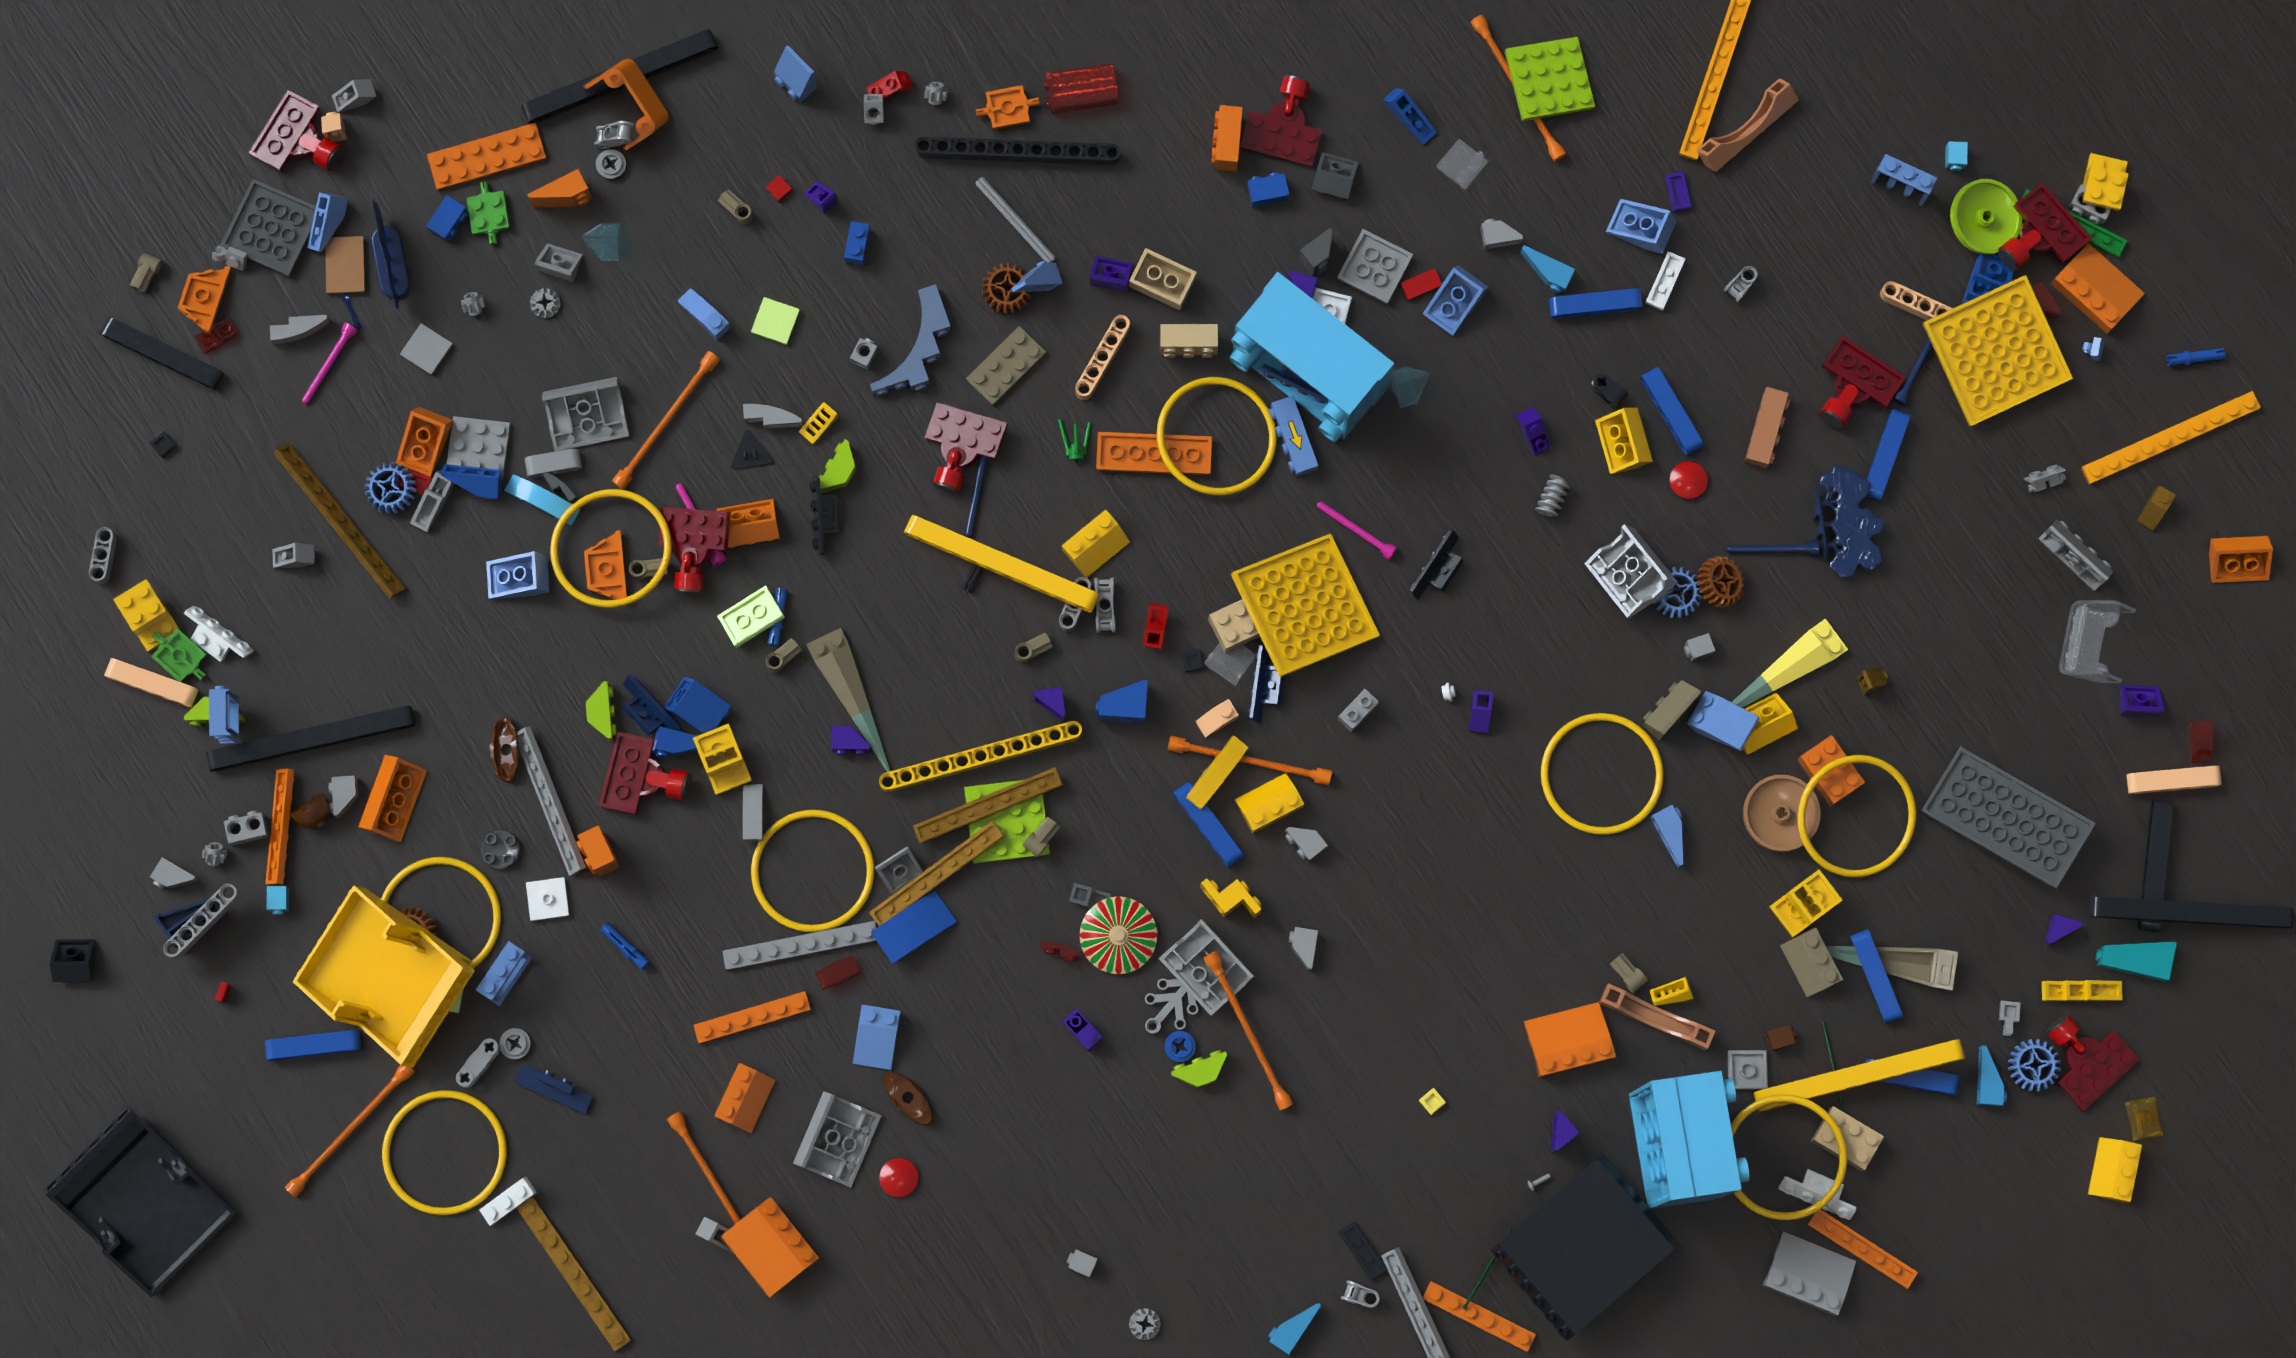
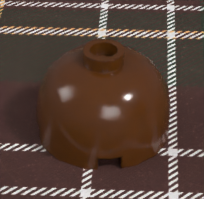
(312, 812)

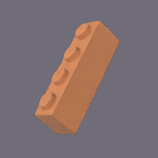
(1766, 427)

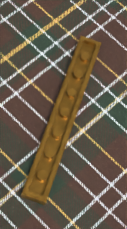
(987, 805)
(938, 873)

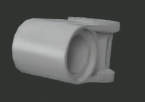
(1739, 285)
(1359, 1294)

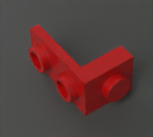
(891, 84)

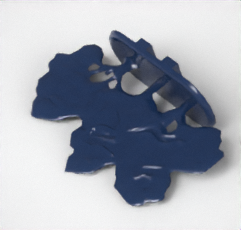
(389, 259)
(1851, 524)

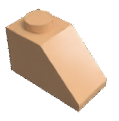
(333, 127)
(1217, 718)

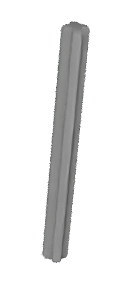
(1015, 220)

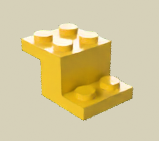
(2105, 181)
(146, 614)
(722, 759)
(1231, 897)
(1805, 903)

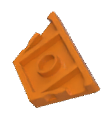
(203, 296)
(606, 567)

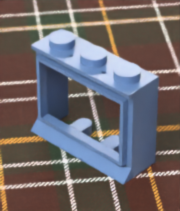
(1906, 174)
(223, 715)
(503, 973)

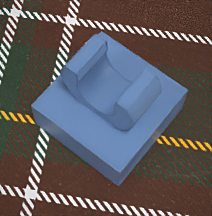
(2095, 349)

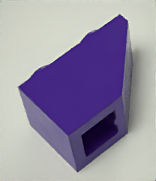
(1533, 430)
(1481, 711)
(846, 739)
(1082, 1029)

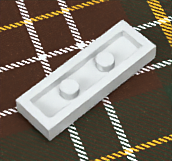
(1665, 281)
(508, 1201)

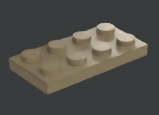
(1005, 365)

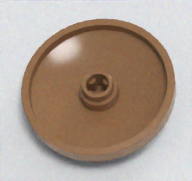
(1772, 813)

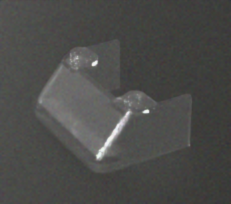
(2085, 637)

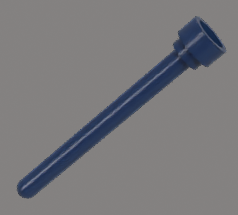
(1901, 397)
(976, 495)
(1810, 548)

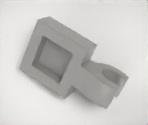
(233, 257)
(2009, 1013)

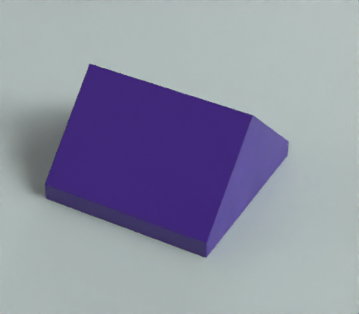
(1110, 273)
(1051, 701)
(2140, 701)
(1562, 1131)

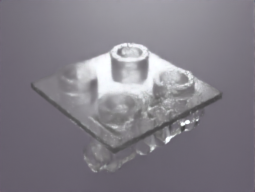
(1462, 163)
(1230, 664)

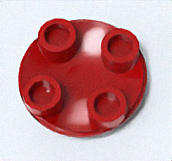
(1688, 480)
(898, 1177)

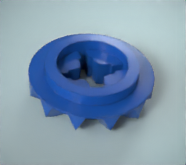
(1178, 1037)

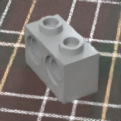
(2087, 210)
(1358, 710)
(246, 833)

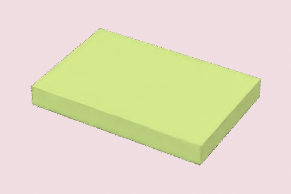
(751, 616)

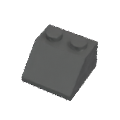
(1335, 175)
(1316, 253)

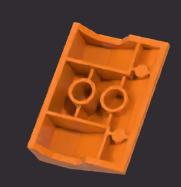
(2097, 288)
(1569, 1039)
(770, 1247)

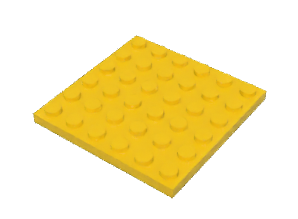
(1997, 350)
(1305, 605)

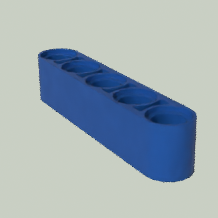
(1595, 303)
(1672, 411)
(1886, 453)
(1210, 827)
(1876, 976)
(313, 1045)
(1926, 1080)

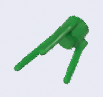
(1076, 451)

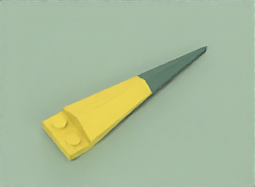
(1809, 653)

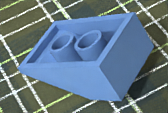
(795, 75)
(1642, 225)
(1455, 300)
(518, 576)
(1722, 721)
(876, 1037)

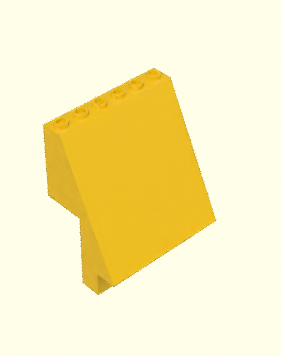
(384, 975)

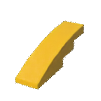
(1217, 772)
(2082, 990)

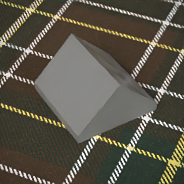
(558, 262)
(898, 870)

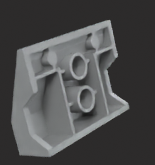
(585, 414)
(2076, 555)
(1630, 572)
(1189, 967)
(837, 1139)
(1810, 1274)

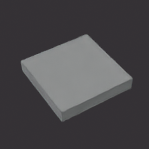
(426, 349)
(1748, 1069)

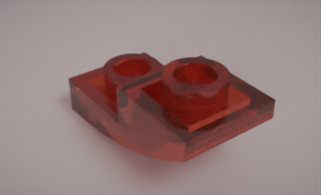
(220, 334)
(1066, 952)
(837, 972)

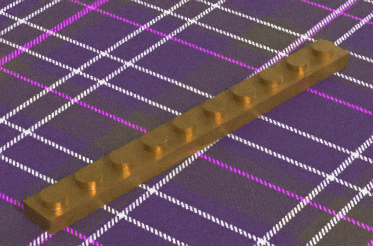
(339, 520)
(573, 1274)

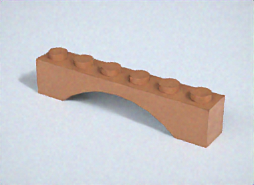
(1775, 102)
(1655, 1017)

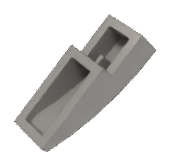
(298, 328)
(770, 416)
(432, 502)
(753, 812)

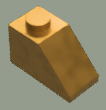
(2156, 508)
(1872, 680)

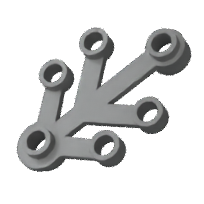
(1173, 1000)

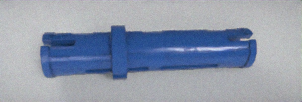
(2194, 357)
(775, 630)
(640, 961)

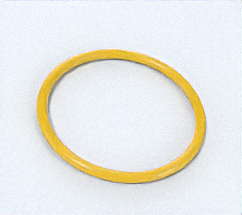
(1236, 385)
(632, 598)
(1592, 829)
(1909, 830)
(473, 871)
(817, 927)
(1842, 1156)
(490, 1187)

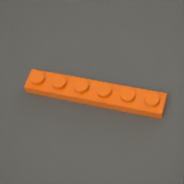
(279, 827)
(752, 1017)
(1862, 1248)
(1479, 1316)

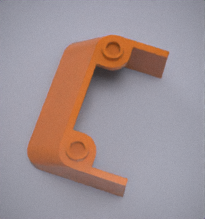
(628, 73)

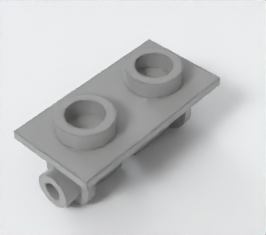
(2052, 475)

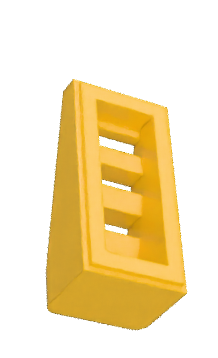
(828, 422)
(1678, 992)

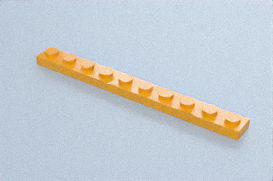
(1714, 78)
(2170, 437)

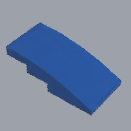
(1986, 276)
(913, 927)

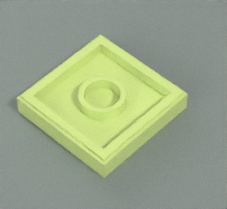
(775, 321)

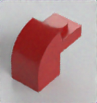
(1155, 625)

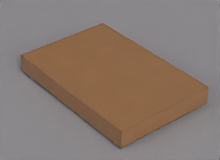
(345, 265)

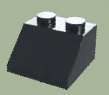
(73, 960)

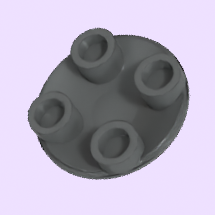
(500, 849)

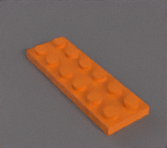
(486, 156)
(1141, 453)

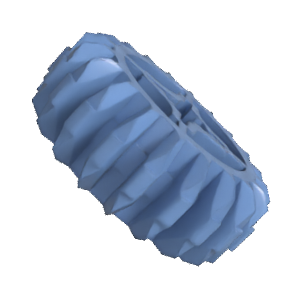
(387, 495)
(1680, 600)
(2017, 1067)

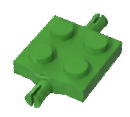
(488, 213)
(178, 655)

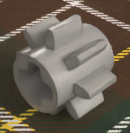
(935, 93)
(473, 304)
(214, 854)

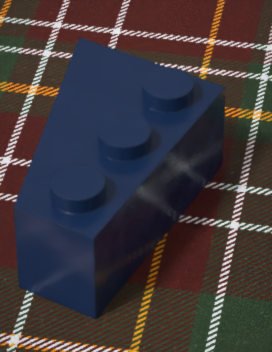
(176, 918)

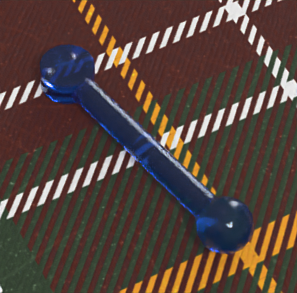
(345, 298)

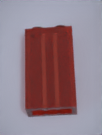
(1081, 88)

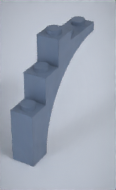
(912, 370)

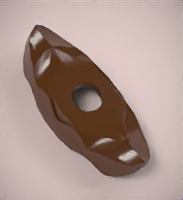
(504, 734)
(919, 1108)

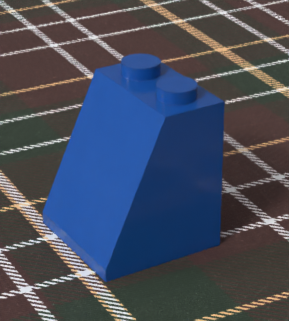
(1124, 704)
(697, 706)

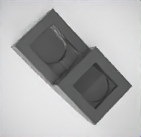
(558, 485)
(1087, 896)

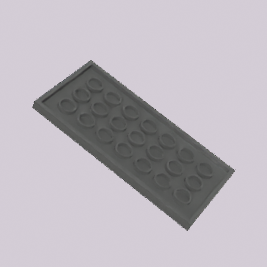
(2008, 817)

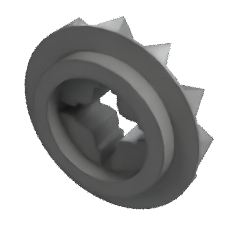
(612, 155)
(552, 307)
(513, 1034)
(1136, 1329)

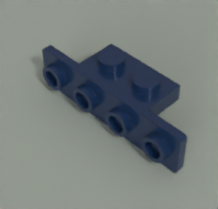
(1289, 378)
(1267, 685)
(646, 710)
(557, 1090)

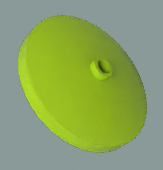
(1985, 216)

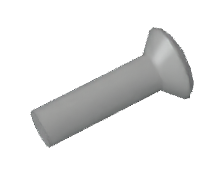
(1532, 1185)

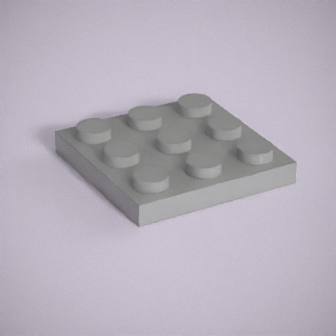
(1374, 266)
(478, 443)

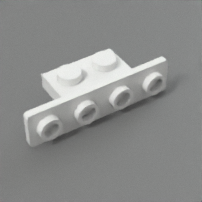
(214, 637)
(1813, 1189)

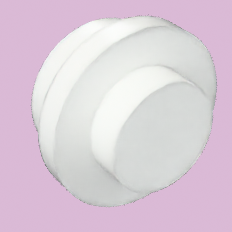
(1448, 692)

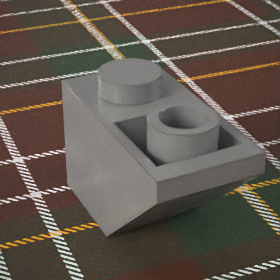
(344, 794)
(1307, 841)

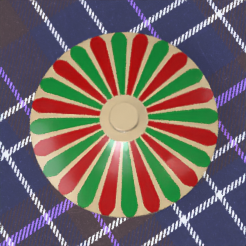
(1118, 935)

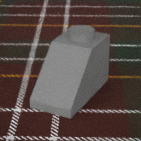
(354, 95)
(1499, 234)
(293, 555)
(171, 876)
(1304, 945)
(712, 1232)

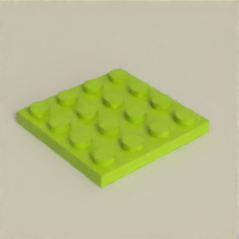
(1549, 78)
(1014, 823)

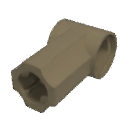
(735, 207)
(147, 268)
(650, 568)
(1034, 647)
(784, 654)
(1039, 839)
(1632, 977)

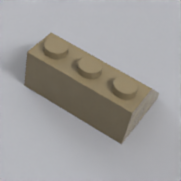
(1670, 708)
(1811, 962)

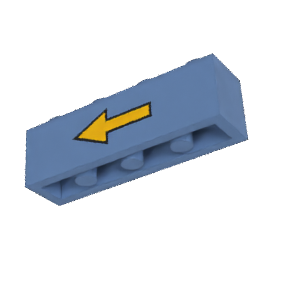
(1294, 436)

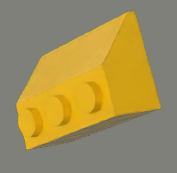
(1623, 440)
(1095, 544)
(1774, 722)
(1269, 803)
(2114, 1169)

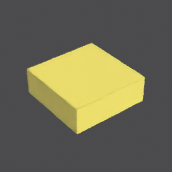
(1432, 1101)

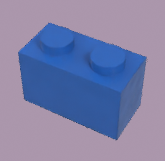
(1267, 189)
(447, 219)
(857, 243)

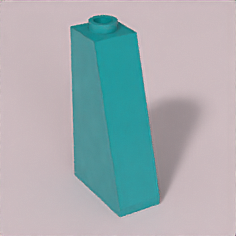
(2141, 959)

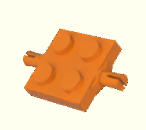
(1007, 107)

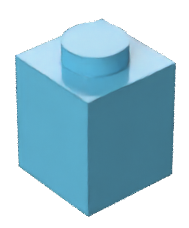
(1956, 155)
(277, 899)

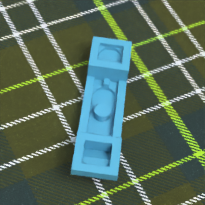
(539, 498)

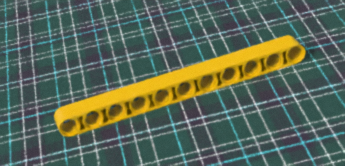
(1001, 563)
(973, 763)
(1866, 1073)

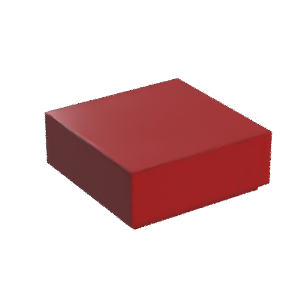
(778, 188)
(223, 992)

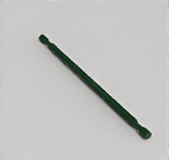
(1832, 1062)
(1481, 1278)

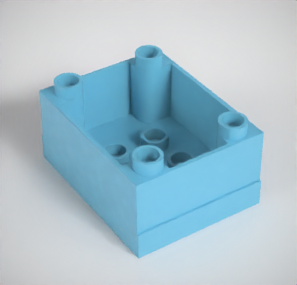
(1319, 348)
(1686, 1139)

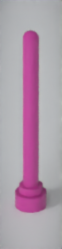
(347, 333)
(1386, 549)
(717, 556)

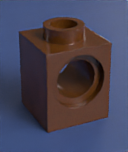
(1781, 1037)

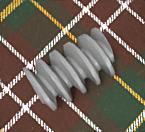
(1552, 496)

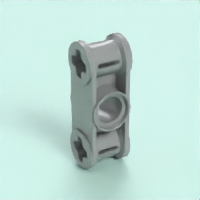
(613, 134)
(1105, 618)
(478, 1063)

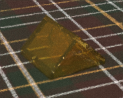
(2143, 1118)

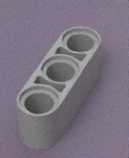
(553, 463)
(99, 547)
(1069, 612)

